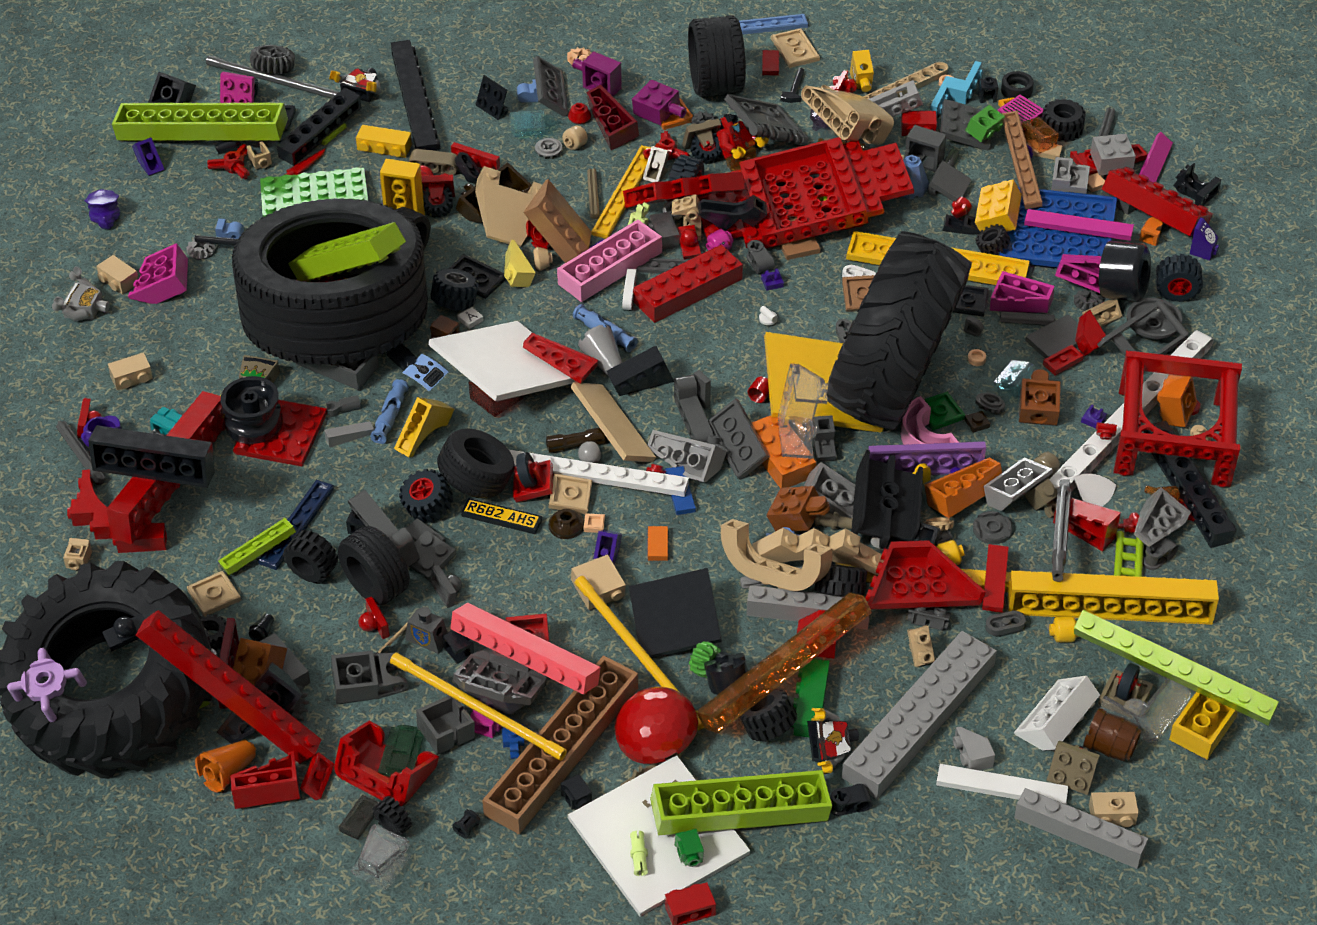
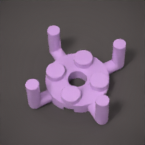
(51, 688)

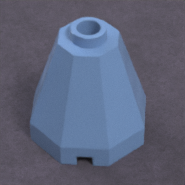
(917, 176)

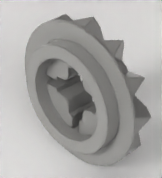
(548, 143)
(198, 252)

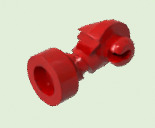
(961, 207)

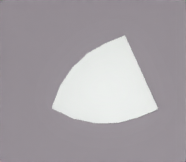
(1094, 488)

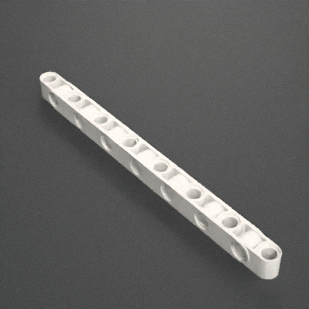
(1096, 449)

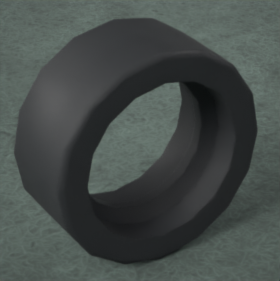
(1017, 77)

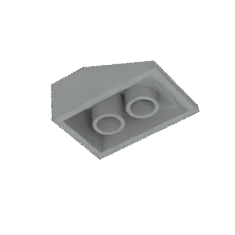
(834, 487)

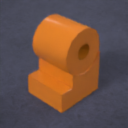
(1151, 231)

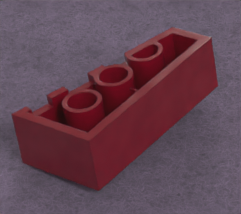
(612, 118)

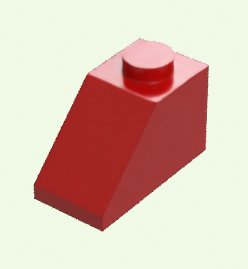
(1088, 333)

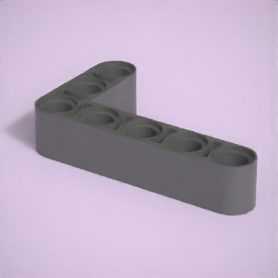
(373, 516)

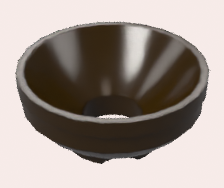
(566, 529)

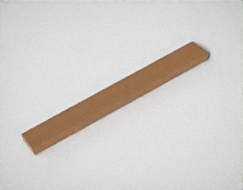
(1021, 160)

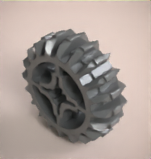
(272, 59)

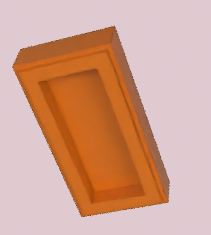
(657, 543)

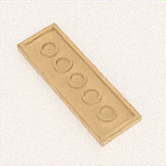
(613, 422)

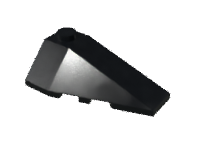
(274, 684)

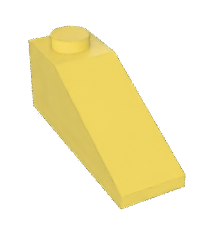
(517, 268)

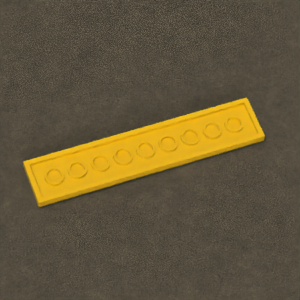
(984, 268)

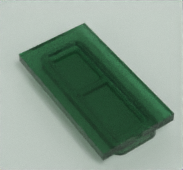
(401, 749)

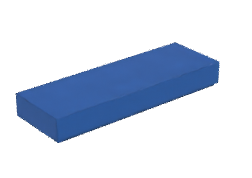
(681, 504)

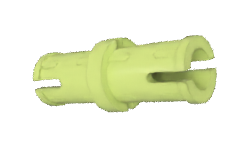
(638, 853)

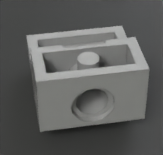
(1062, 175)

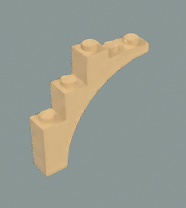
(846, 545)

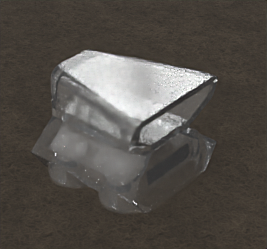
(381, 858)

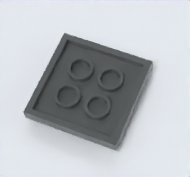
(954, 123)

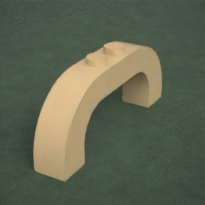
(770, 572)

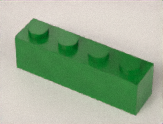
(811, 693)

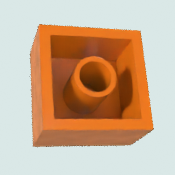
(1177, 400)

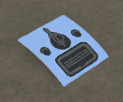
(426, 371)

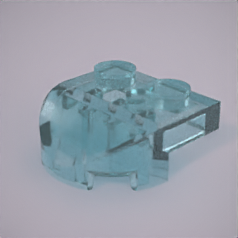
(1012, 376)

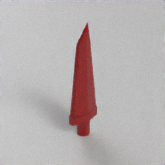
(303, 165)

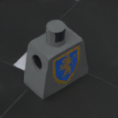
(426, 630)

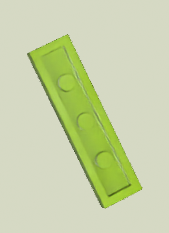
(258, 545)

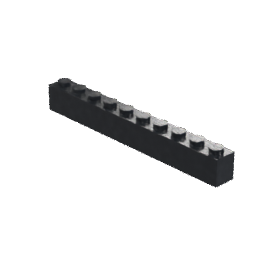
(414, 96)

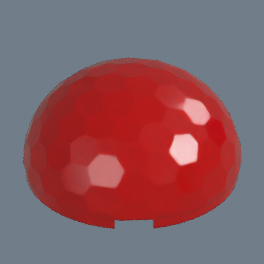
(655, 725)

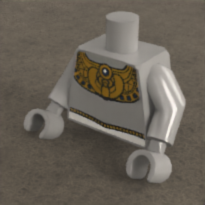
(82, 301)

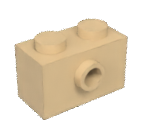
(1115, 807)

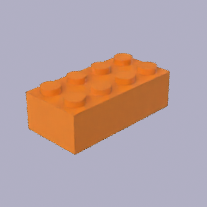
(783, 470)

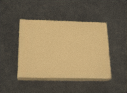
(795, 48)

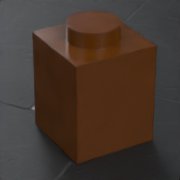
(443, 326)

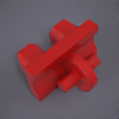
(843, 83)

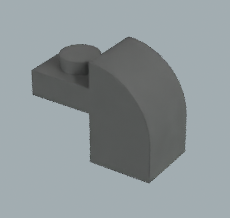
(824, 439)

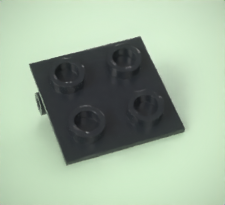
(492, 98)

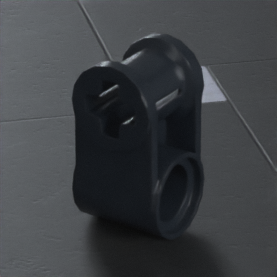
(852, 798)

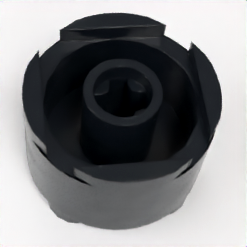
(724, 670)

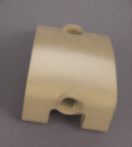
(849, 114)

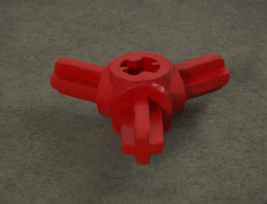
(667, 144)
(232, 162)

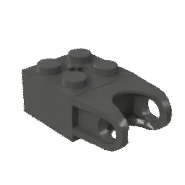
(364, 676)

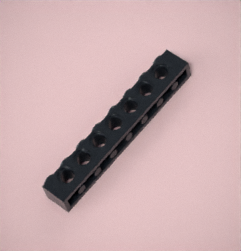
(1196, 494)

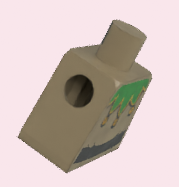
(259, 367)

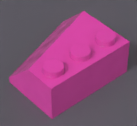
(161, 276)

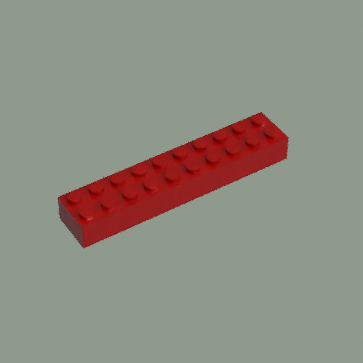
(144, 497)

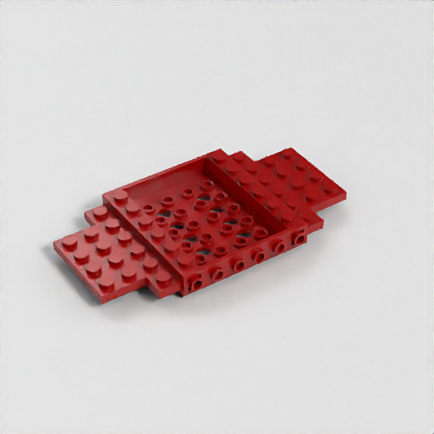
(851, 180)

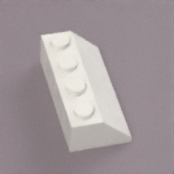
(1058, 712)

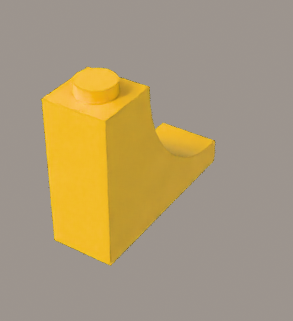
(422, 420)

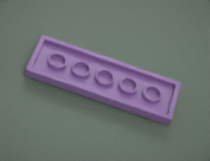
(938, 456)

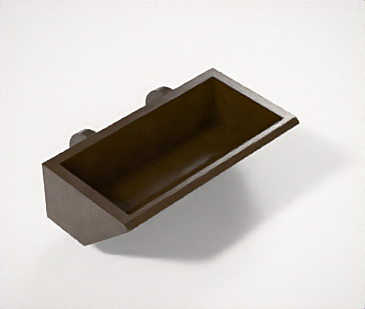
(468, 203)

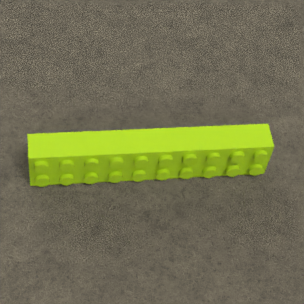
(200, 121)

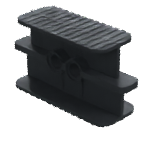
(886, 501)

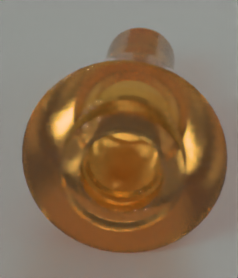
(1172, 490)

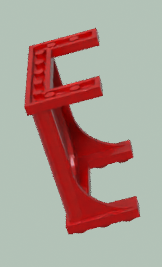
(1131, 440)

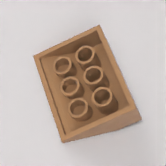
(558, 222)

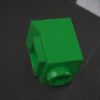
(689, 847)

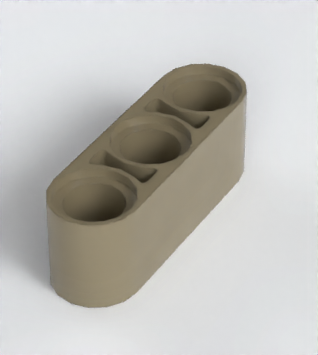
(437, 161)

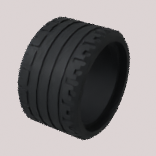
(716, 56)

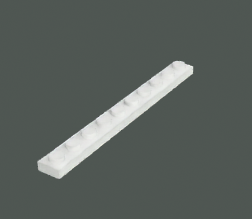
(615, 475)

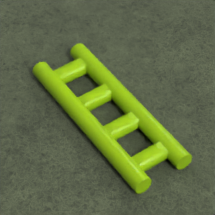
(1120, 556)

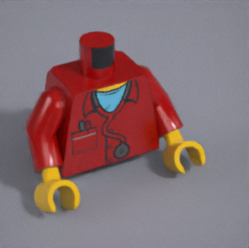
(736, 138)

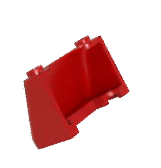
(360, 758)

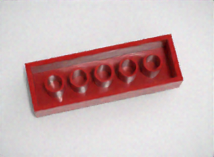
(1155, 200)
(687, 283)

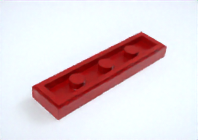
(995, 578)

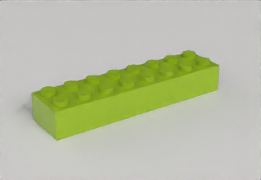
(347, 253)
(740, 802)

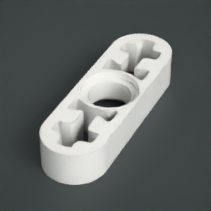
(630, 282)

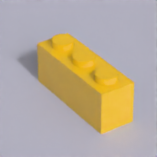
(384, 141)

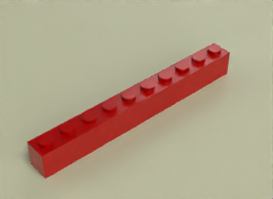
(228, 686)

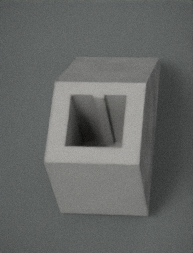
(974, 749)

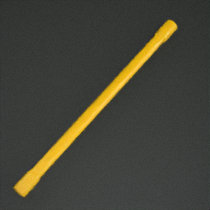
(589, 592)
(548, 746)

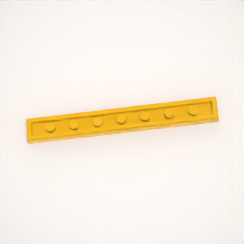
(616, 204)

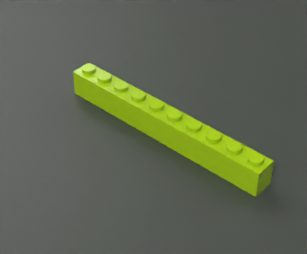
(1176, 667)

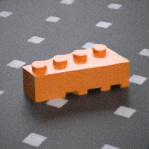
(961, 488)

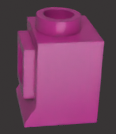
(484, 725)

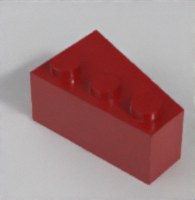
(1093, 523)
(266, 784)

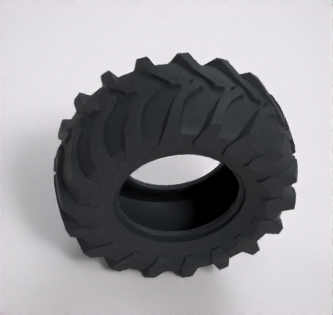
(897, 330)
(116, 728)

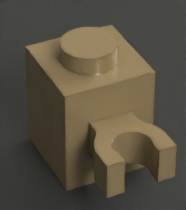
(1043, 496)

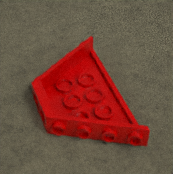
(918, 577)

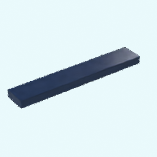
(300, 520)

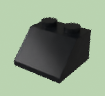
(171, 90)

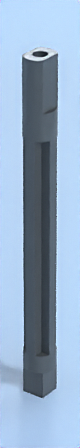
(1061, 529)

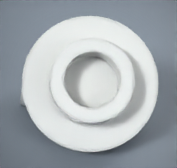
(767, 317)

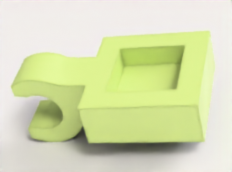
(641, 211)

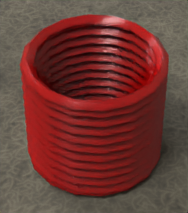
(759, 385)

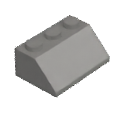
(1015, 483)

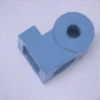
(527, 92)
(228, 230)

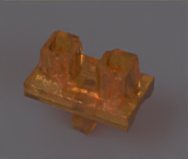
(734, 164)

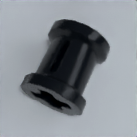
(466, 823)

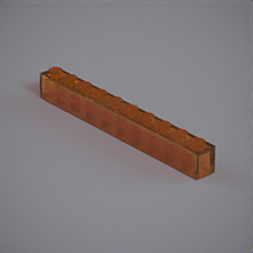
(783, 662)

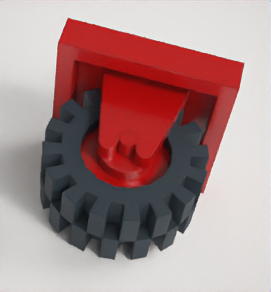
(438, 194)

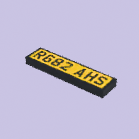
(501, 516)

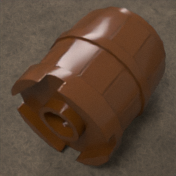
(1112, 736)

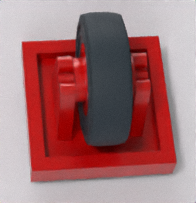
(532, 478)

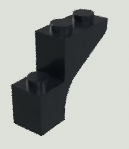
(727, 213)

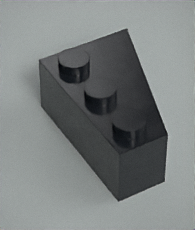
(640, 373)

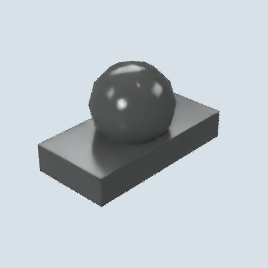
(445, 585)

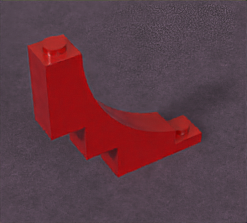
(684, 187)

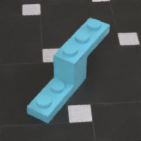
(957, 89)

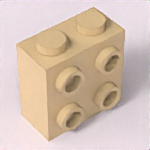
(603, 577)

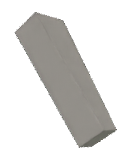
(347, 433)

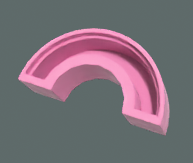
(914, 423)

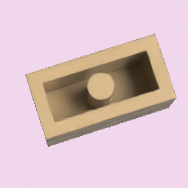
(117, 274)
(130, 371)

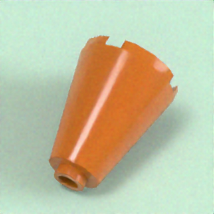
(222, 762)

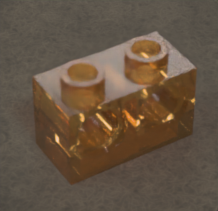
(1039, 134)

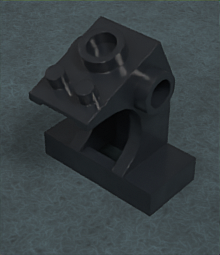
(1202, 191)

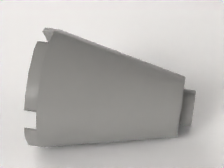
(601, 345)

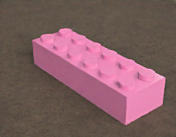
(609, 260)

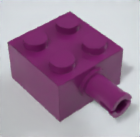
(600, 70)
(657, 102)

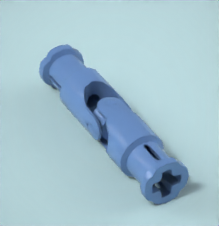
(593, 319)
(389, 411)

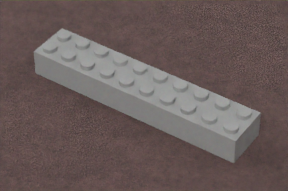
(919, 714)

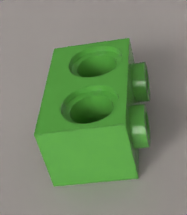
(985, 123)

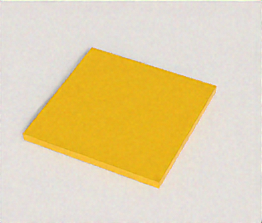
(810, 353)

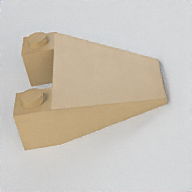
(503, 207)

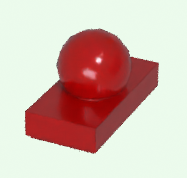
(689, 241)
(85, 415)
(373, 619)

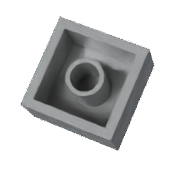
(1112, 153)

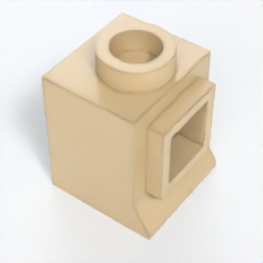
(261, 159)
(77, 553)

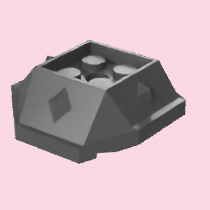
(499, 681)

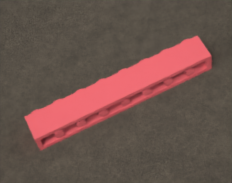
(525, 648)

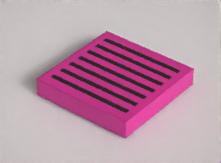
(1025, 108)

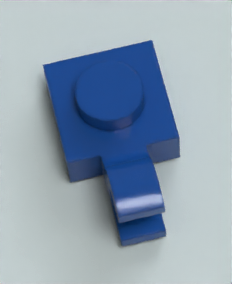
(513, 741)

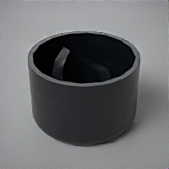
(1124, 271)

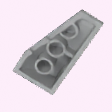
(697, 457)
(1160, 517)

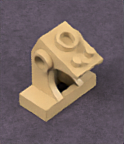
(689, 209)

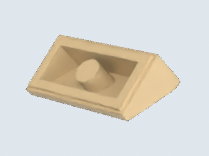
(1106, 312)

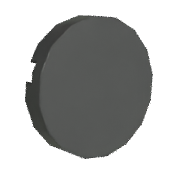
(992, 527)

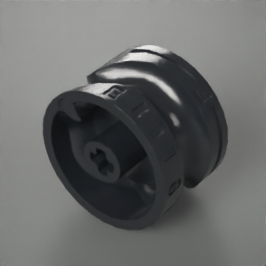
(251, 410)

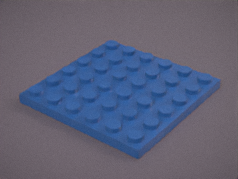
(1046, 245)

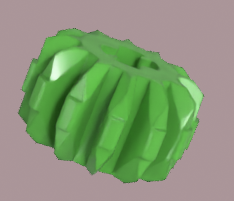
(702, 653)

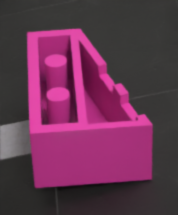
(1080, 270)
(1021, 294)

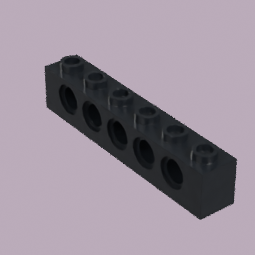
(319, 126)

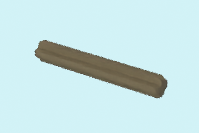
(593, 193)

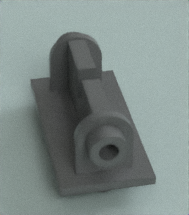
(937, 617)

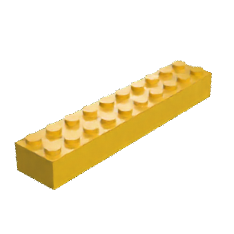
(1114, 597)

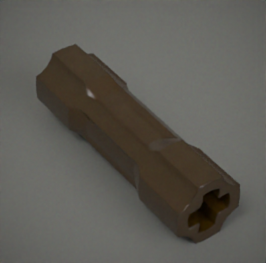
(560, 442)

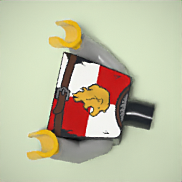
(360, 82)
(829, 739)

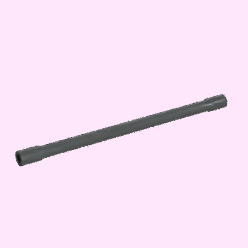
(220, 63)

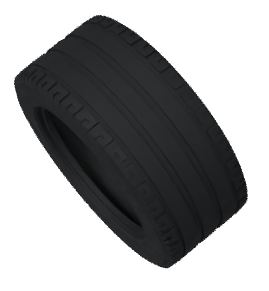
(334, 318)

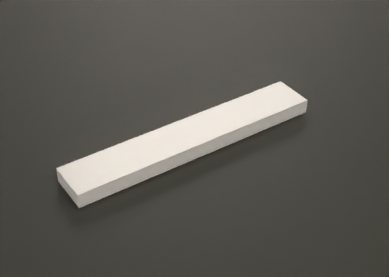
(996, 784)

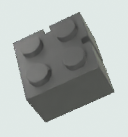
(926, 142)
(445, 724)

